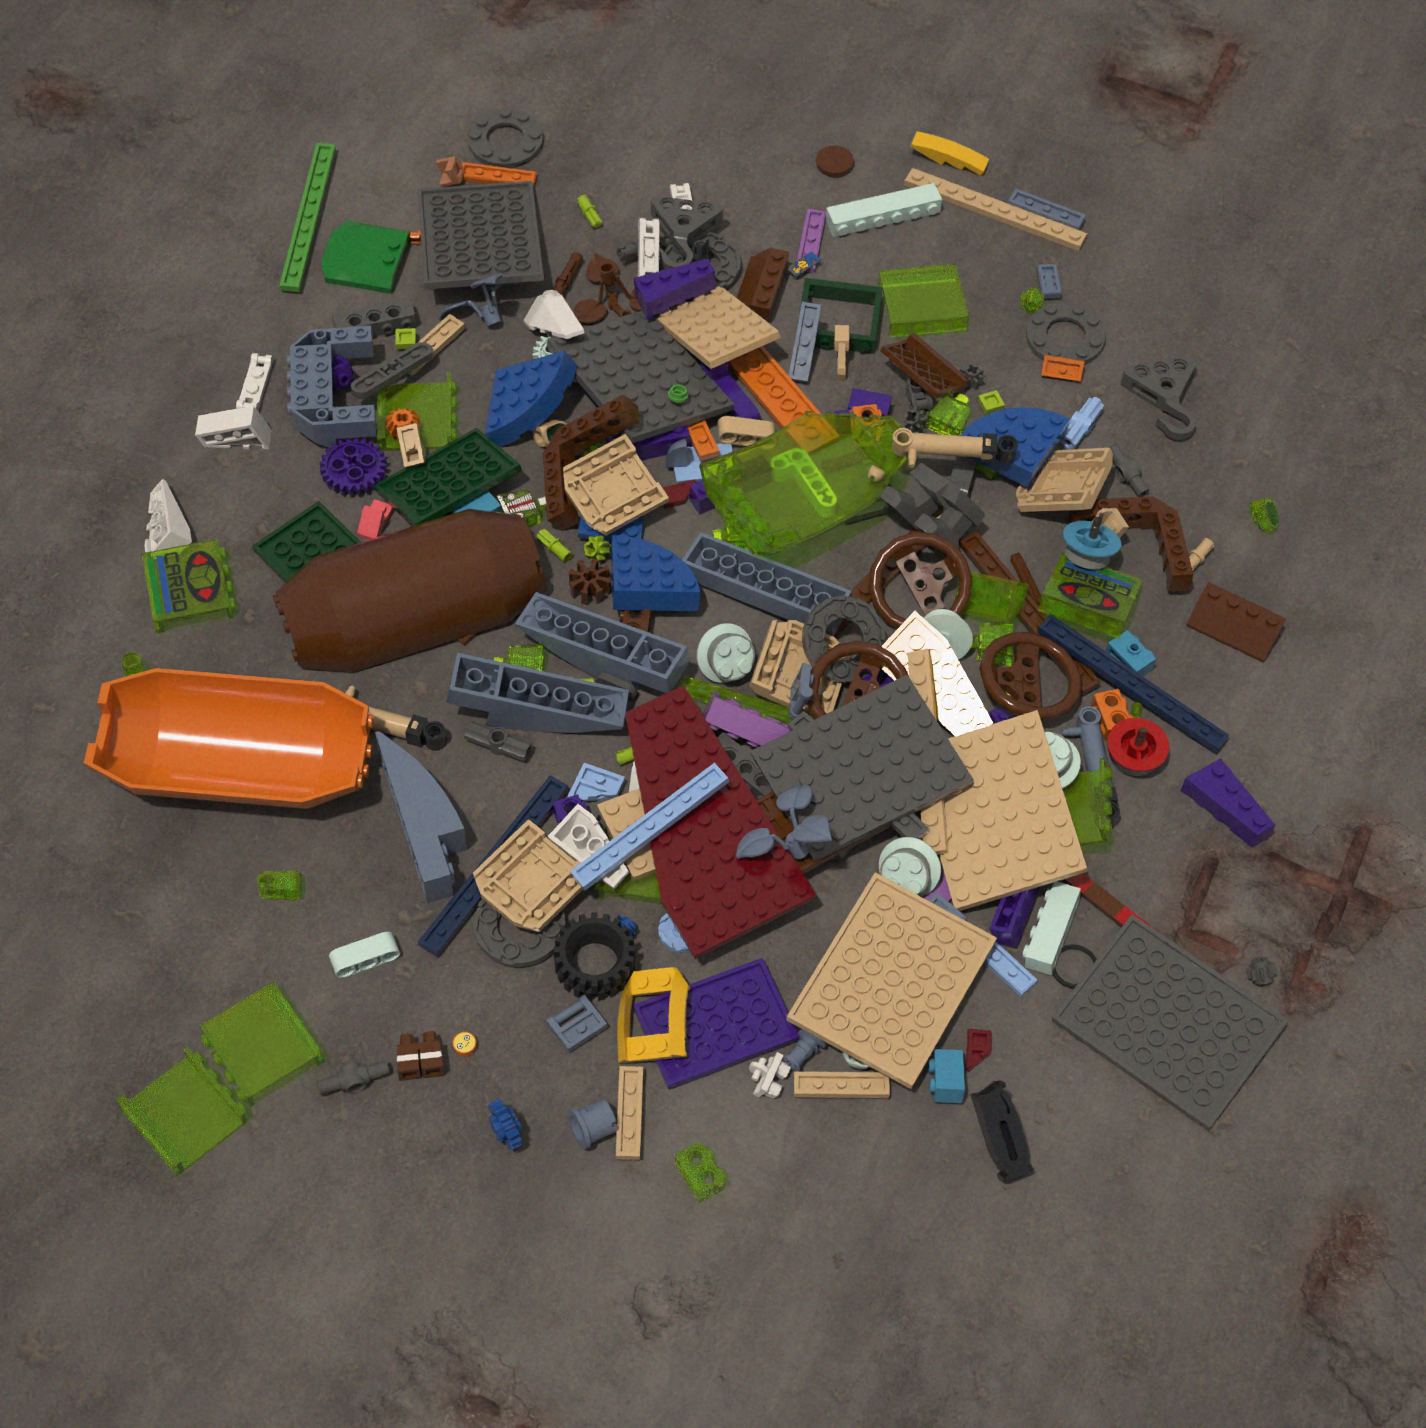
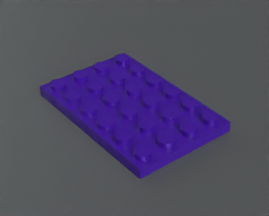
(726, 1022)

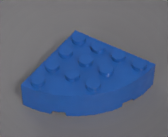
(527, 395)
(1037, 437)
(650, 577)

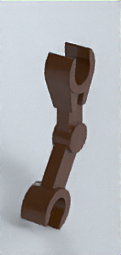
(612, 294)

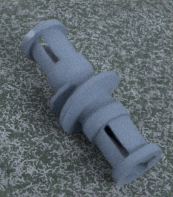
(803, 1049)

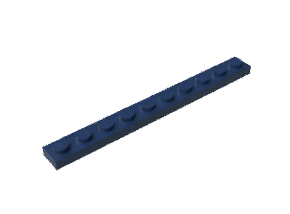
(1133, 684)
(468, 896)

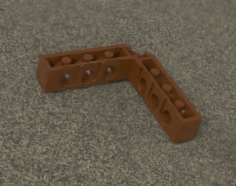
(571, 441)
(1165, 521)

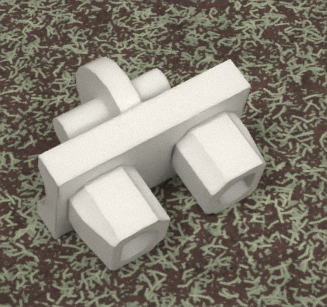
(766, 1085)

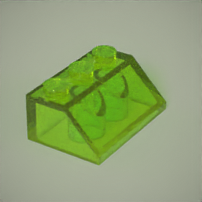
(995, 597)

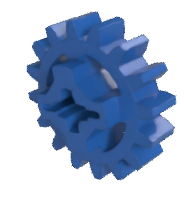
(505, 1124)

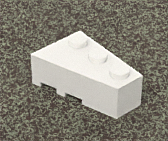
(233, 427)

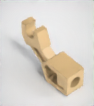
(841, 344)

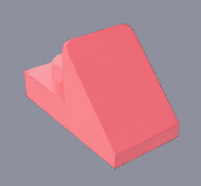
(374, 519)

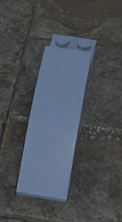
(603, 644)
(534, 698)
(426, 817)

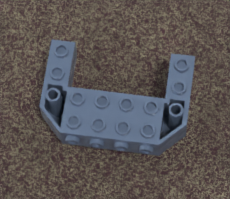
(312, 385)

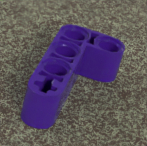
(742, 404)

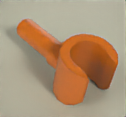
(415, 237)

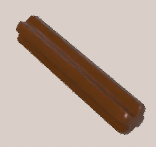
(1025, 576)

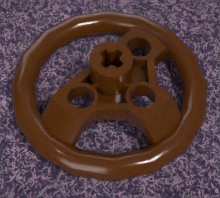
(901, 550)
(870, 661)
(1024, 679)

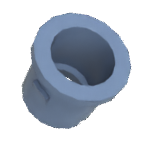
(591, 1122)

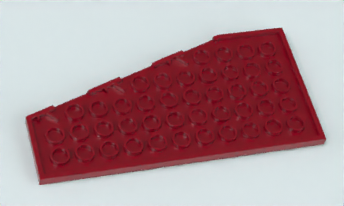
(698, 875)

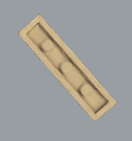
(441, 336)
(841, 1085)
(629, 1113)

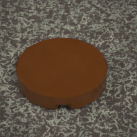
(834, 161)

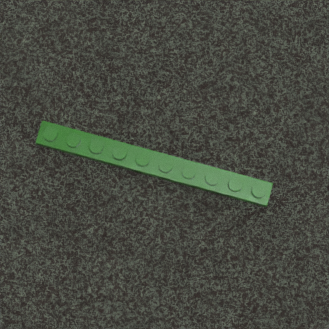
(307, 217)

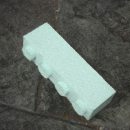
(1052, 927)

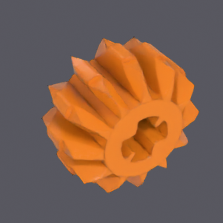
(400, 418)

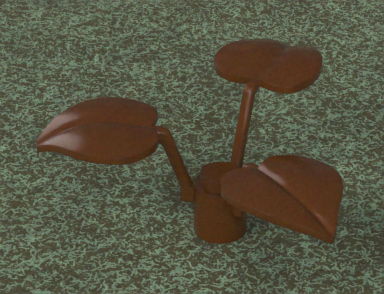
(605, 272)

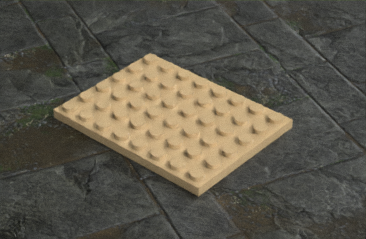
(1012, 821)
(892, 980)

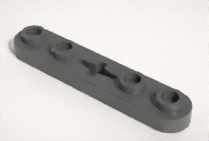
(381, 376)

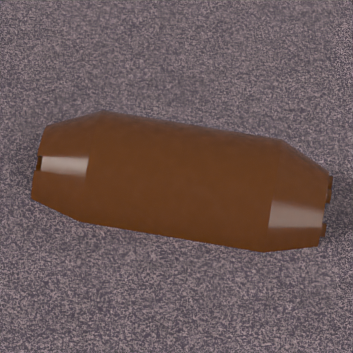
(410, 590)

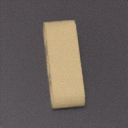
(743, 430)

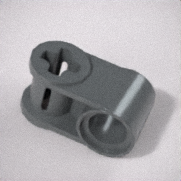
(918, 395)

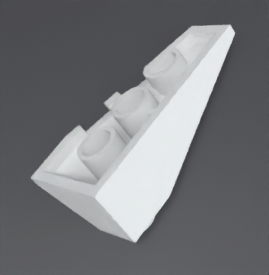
(553, 315)
(167, 522)
(580, 837)

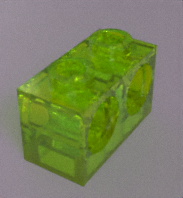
(695, 1173)

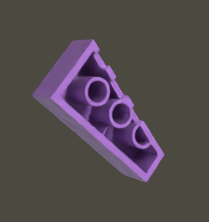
(742, 722)

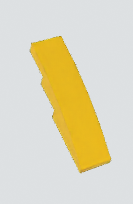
(949, 151)

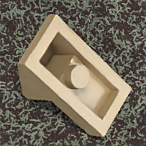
(411, 445)

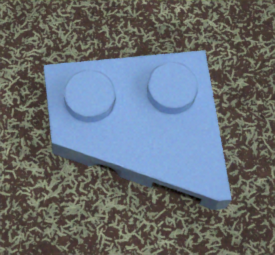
(596, 783)

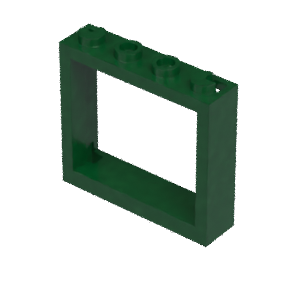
(847, 293)

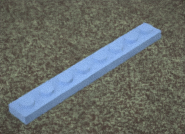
(649, 826)

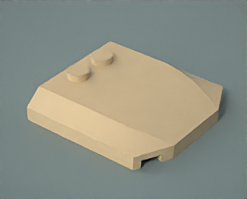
(1067, 481)
(612, 486)
(780, 662)
(528, 879)

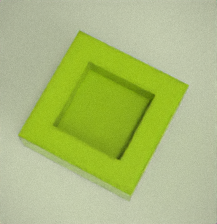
(405, 338)
(991, 402)

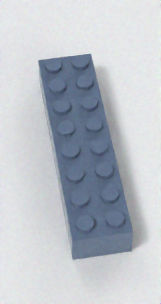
(759, 580)

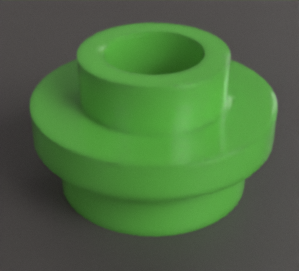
(678, 393)

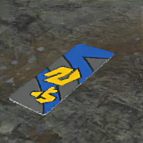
(803, 264)

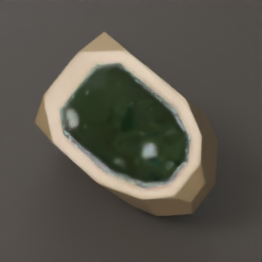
(545, 432)

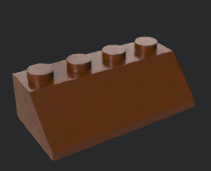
(764, 281)
(1236, 622)

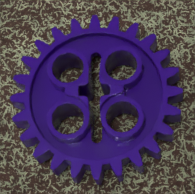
(353, 466)

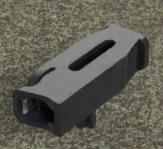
(1001, 1131)

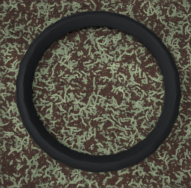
(1068, 947)

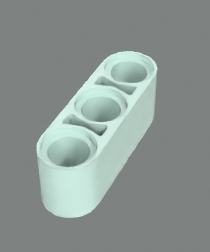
(364, 954)

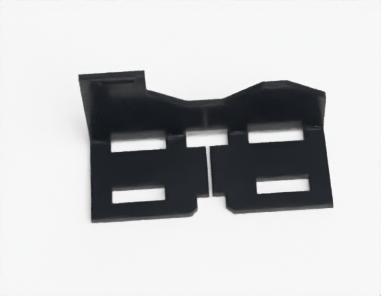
(699, 256)

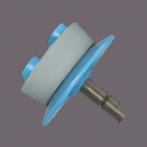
(1090, 543)

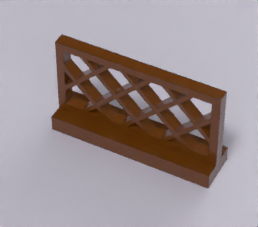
(935, 366)

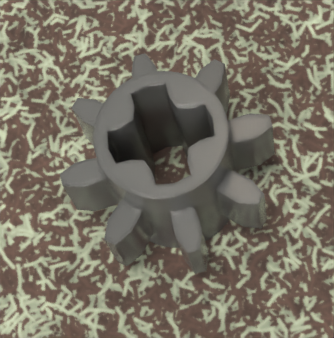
(974, 374)
(911, 422)
(1261, 970)

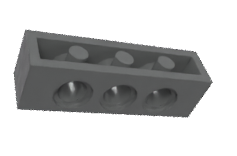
(382, 317)

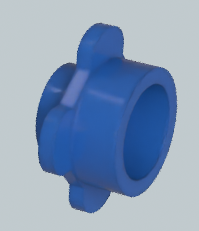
(629, 923)

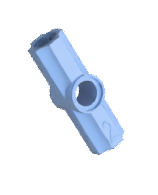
(1082, 423)

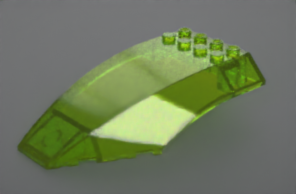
(802, 478)

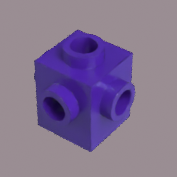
(341, 373)

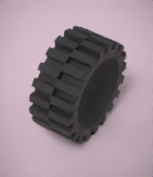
(594, 931)

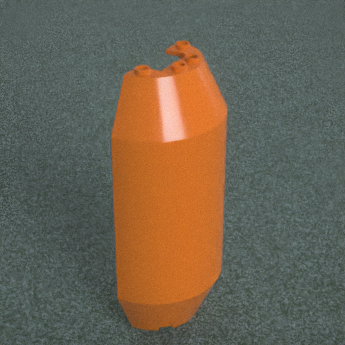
(231, 738)

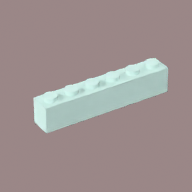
(883, 210)

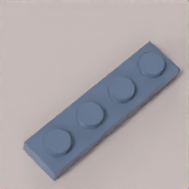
(1047, 209)
(804, 342)

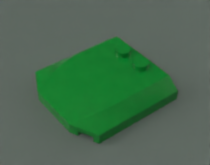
(364, 256)

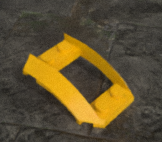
(659, 1045)

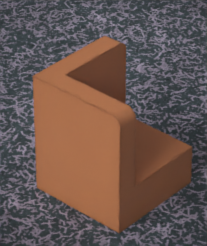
(451, 170)

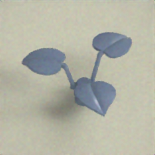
(490, 311)
(813, 828)

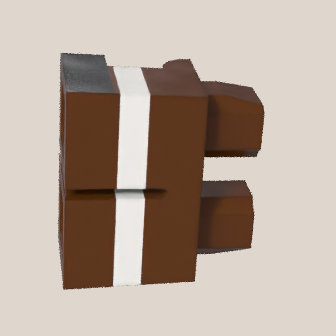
(409, 1053)

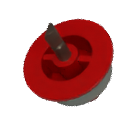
(1137, 746)

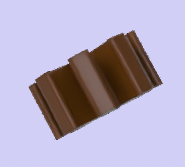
(589, 581)

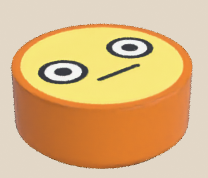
(464, 1044)

